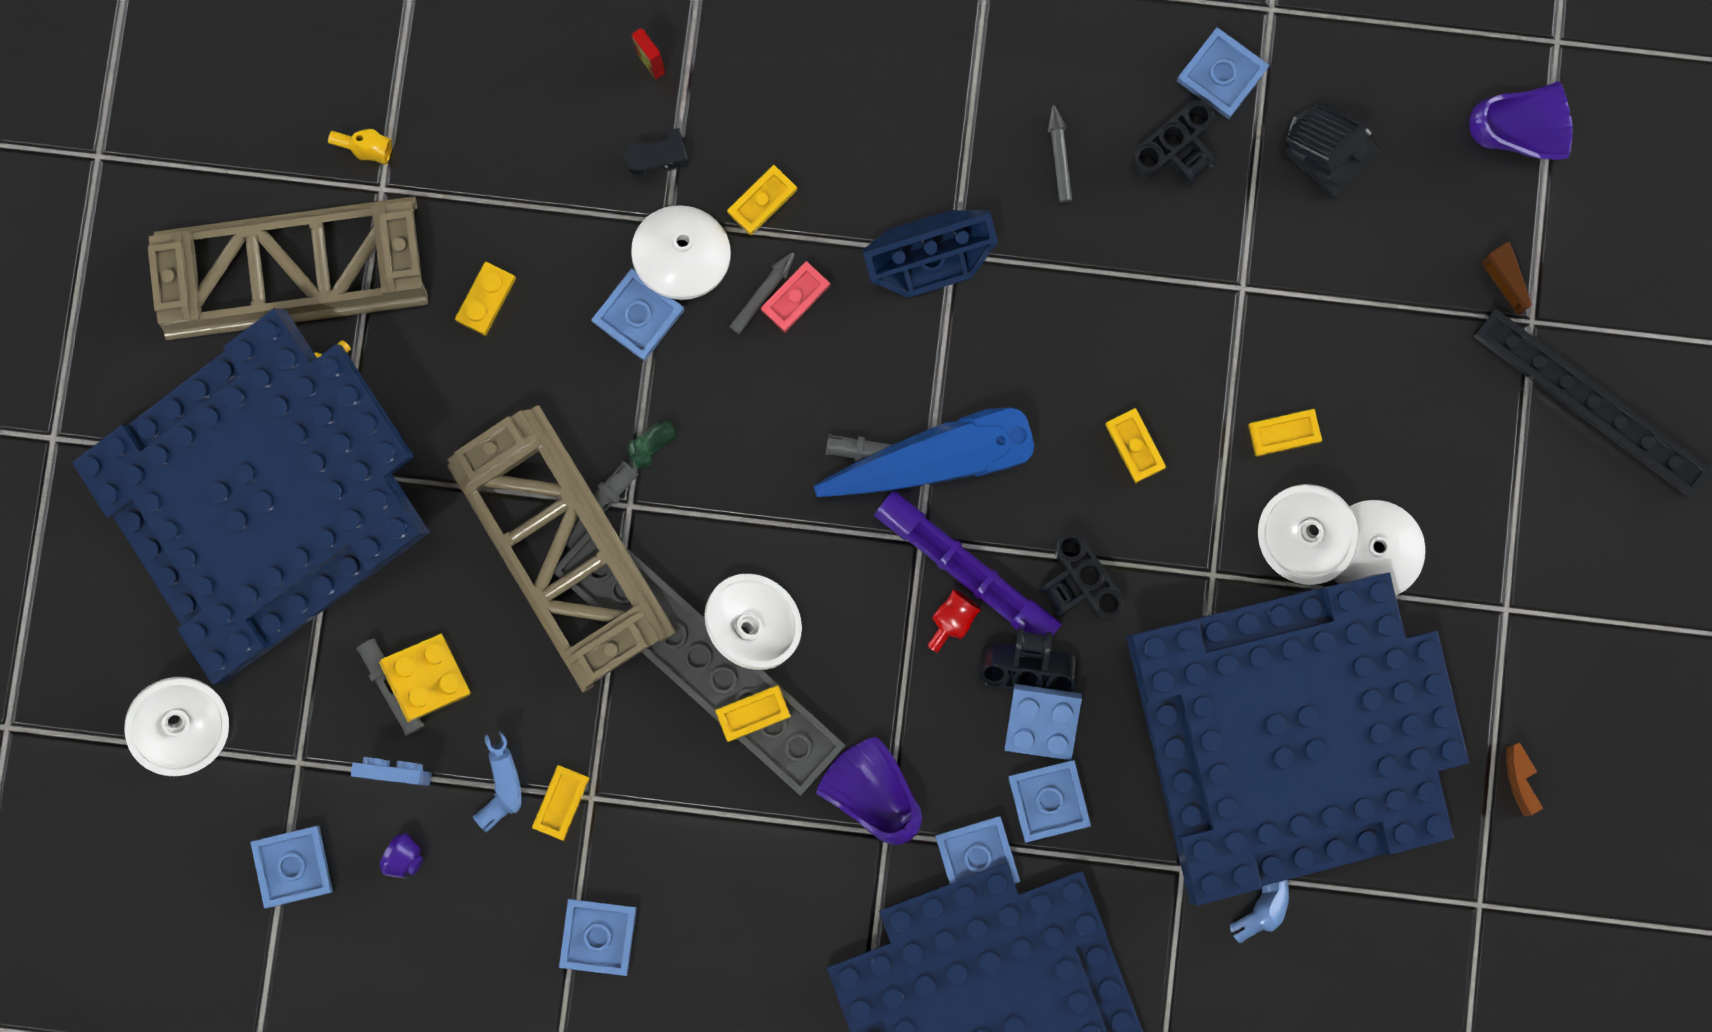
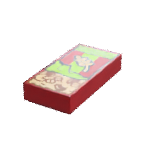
(648, 53)

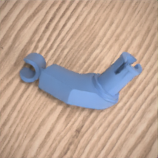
(506, 788)
(1267, 913)

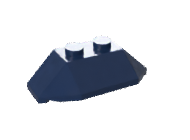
(931, 251)

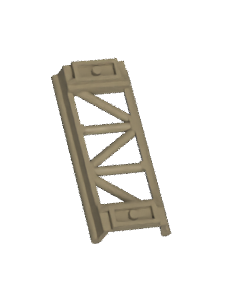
(180, 297)
(630, 631)

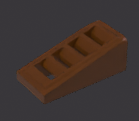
(1506, 274)

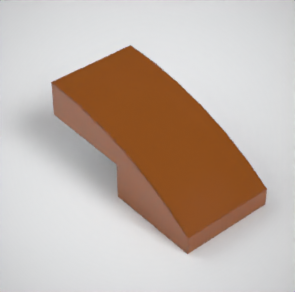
(1518, 769)

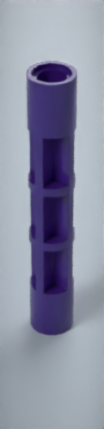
(949, 555)

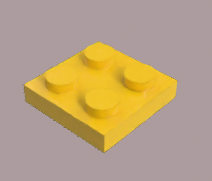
(424, 677)

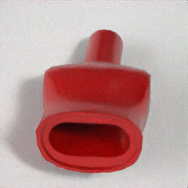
(953, 619)

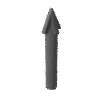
(1057, 129)
(779, 271)

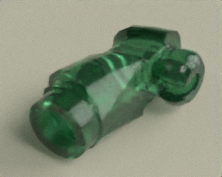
(653, 439)

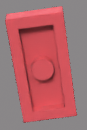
(795, 296)

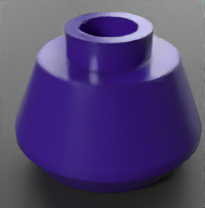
(401, 857)

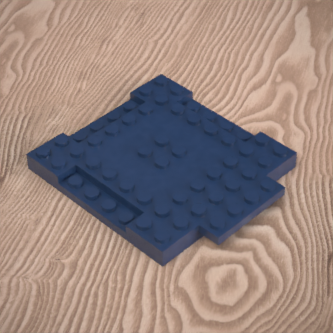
(257, 492)
(1297, 735)
(989, 963)

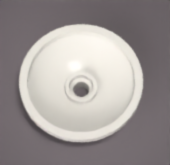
(675, 269)
(1401, 539)
(1291, 546)
(760, 608)
(180, 746)

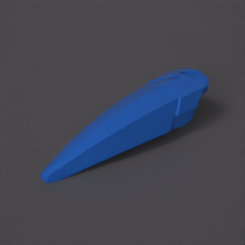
(951, 451)

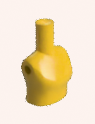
(364, 144)

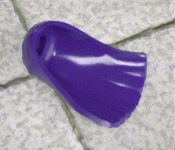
(1525, 123)
(873, 792)

